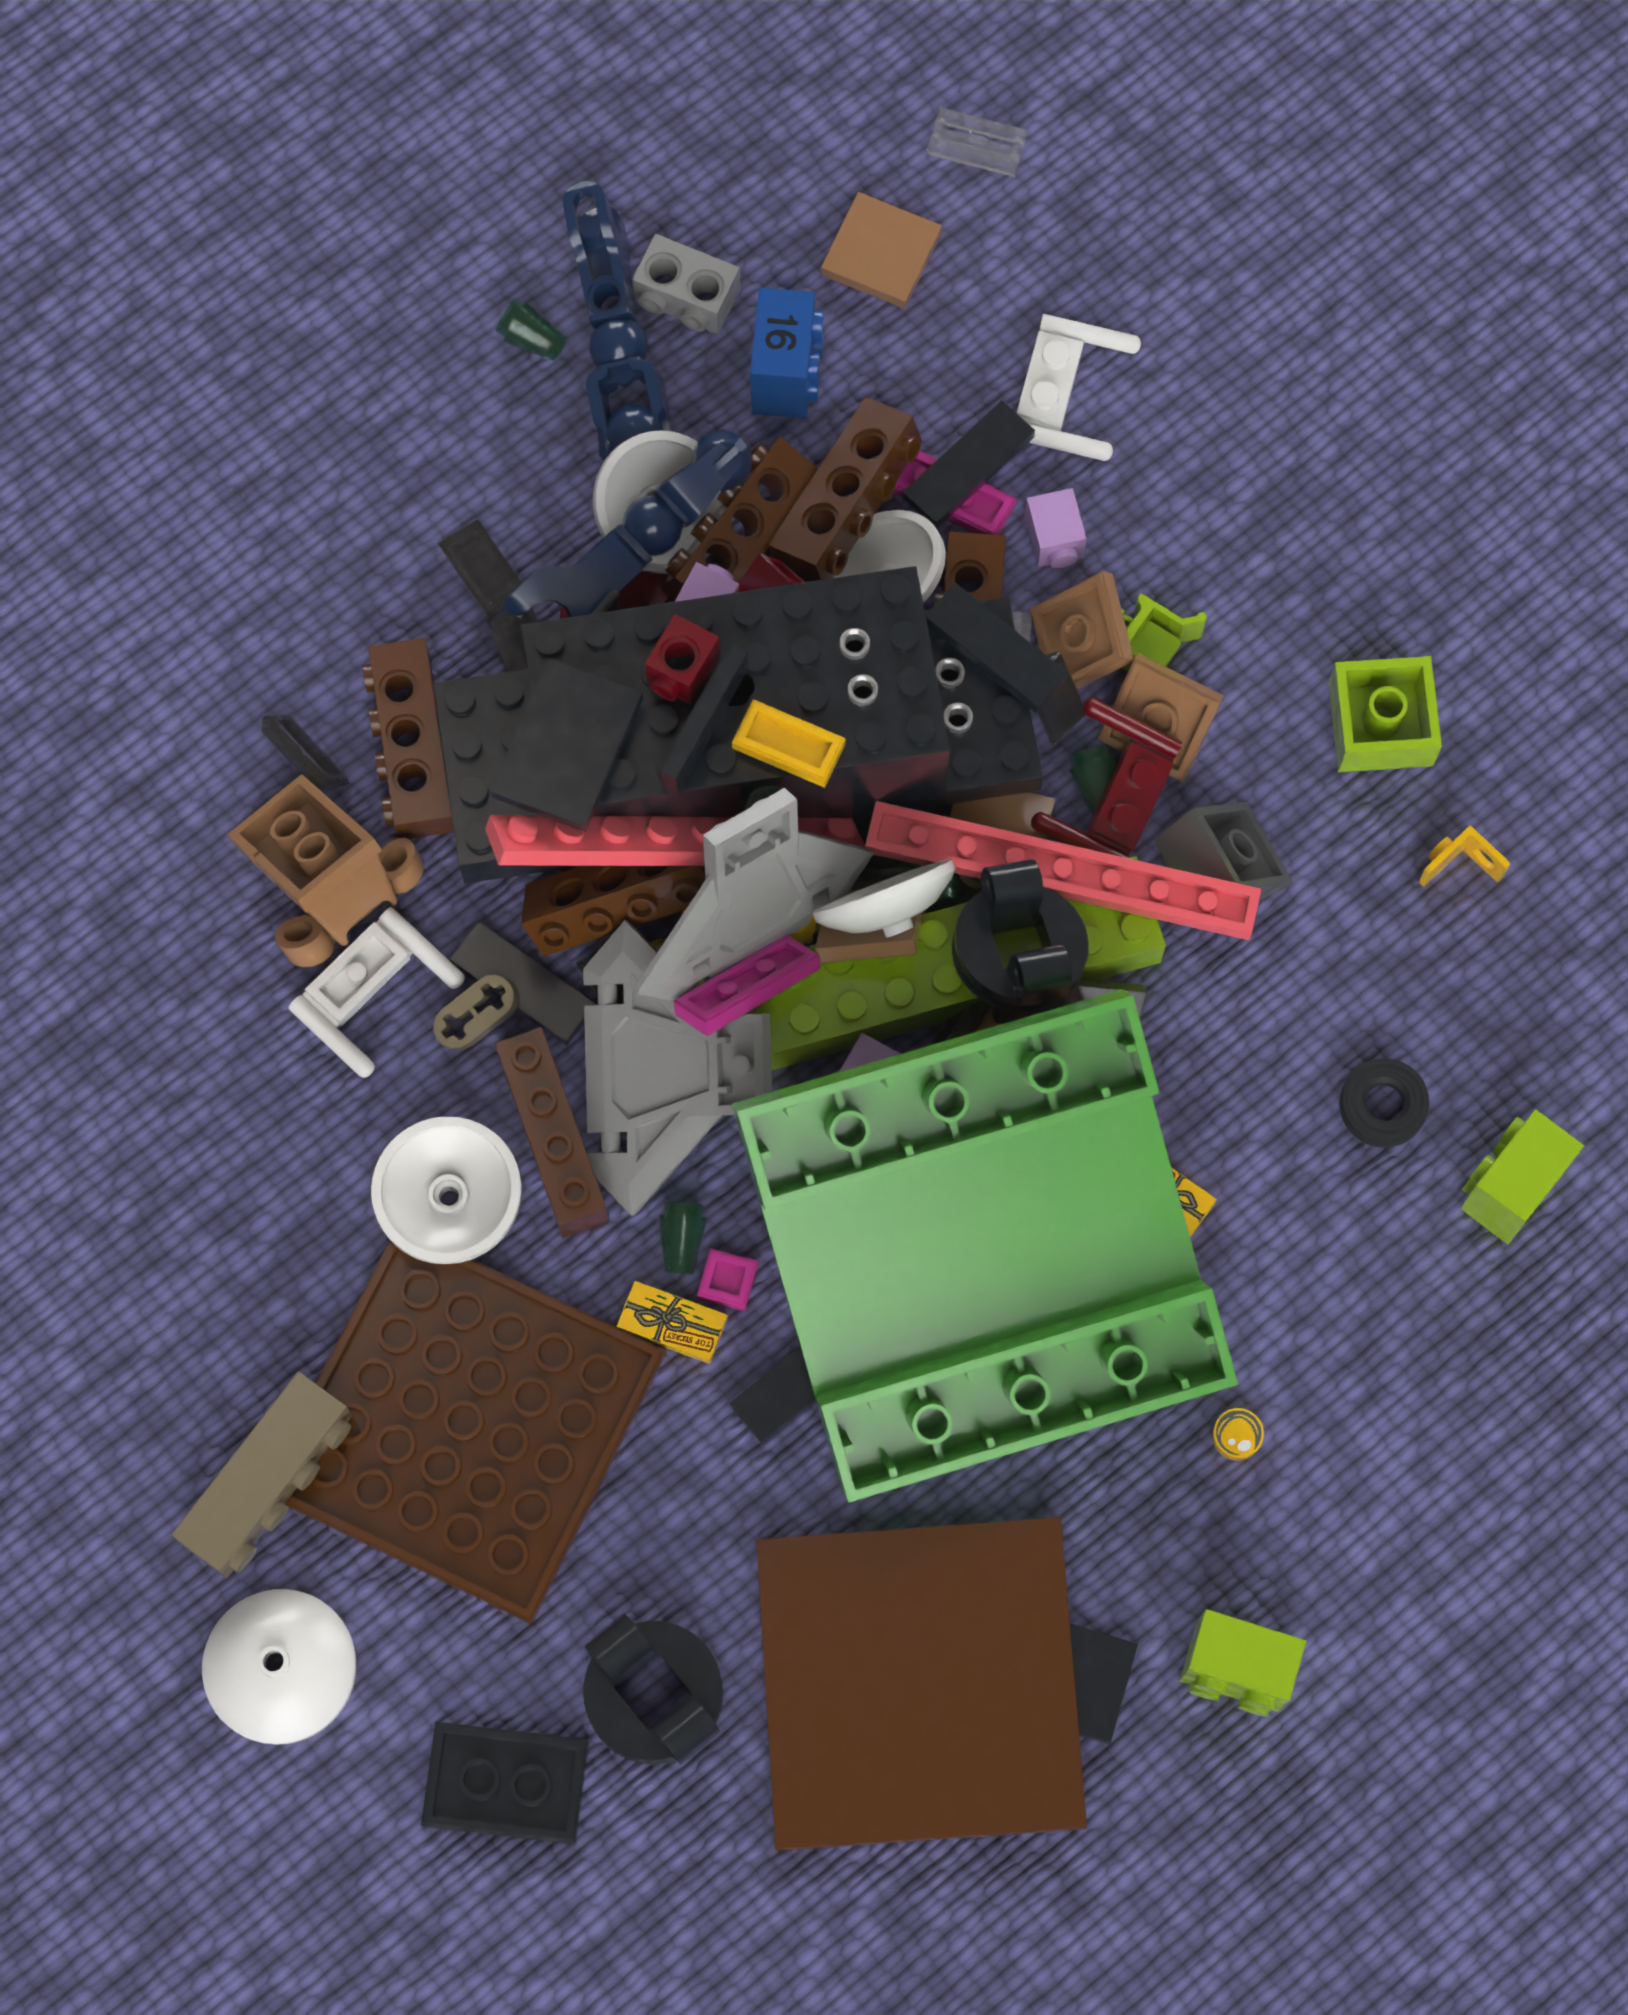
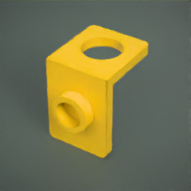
(1470, 842)

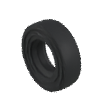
(1392, 1074)

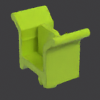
(1159, 632)

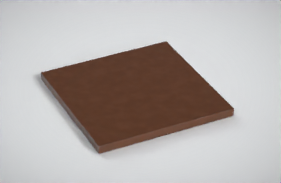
(473, 1425)
(920, 1684)

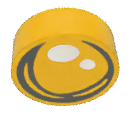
(1237, 1434)

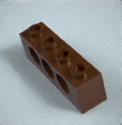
(847, 469)
(785, 476)
(978, 560)
(408, 667)
(597, 899)
(552, 1132)

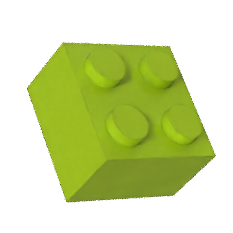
(1384, 714)
(1527, 1167)
(1242, 1663)

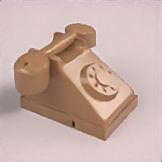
(324, 867)

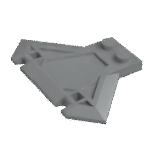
(756, 889)
(657, 1073)

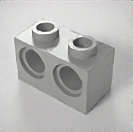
(692, 274)

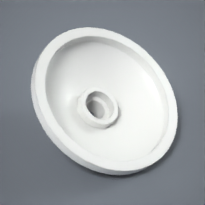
(635, 472)
(896, 542)
(888, 902)
(441, 1158)
(307, 1688)

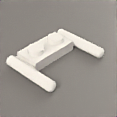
(1052, 380)
(359, 975)

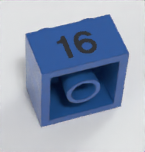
(786, 353)

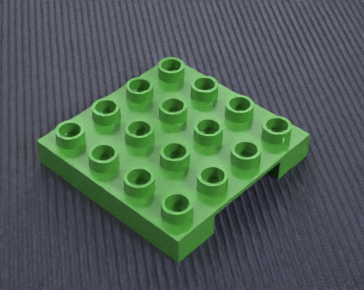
(984, 1244)

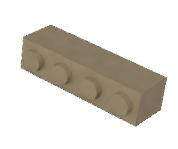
(263, 1476)

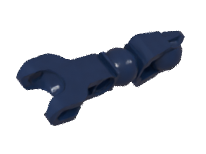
(617, 341)
(648, 529)

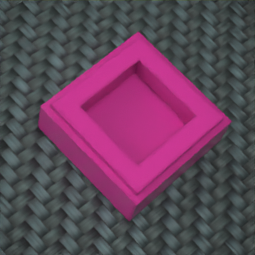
(727, 1280)

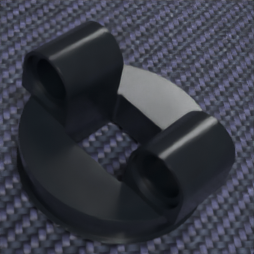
(1011, 901)
(622, 1652)

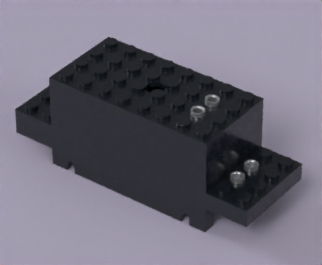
(806, 659)

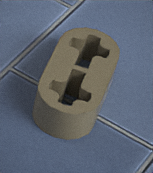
(483, 1021)

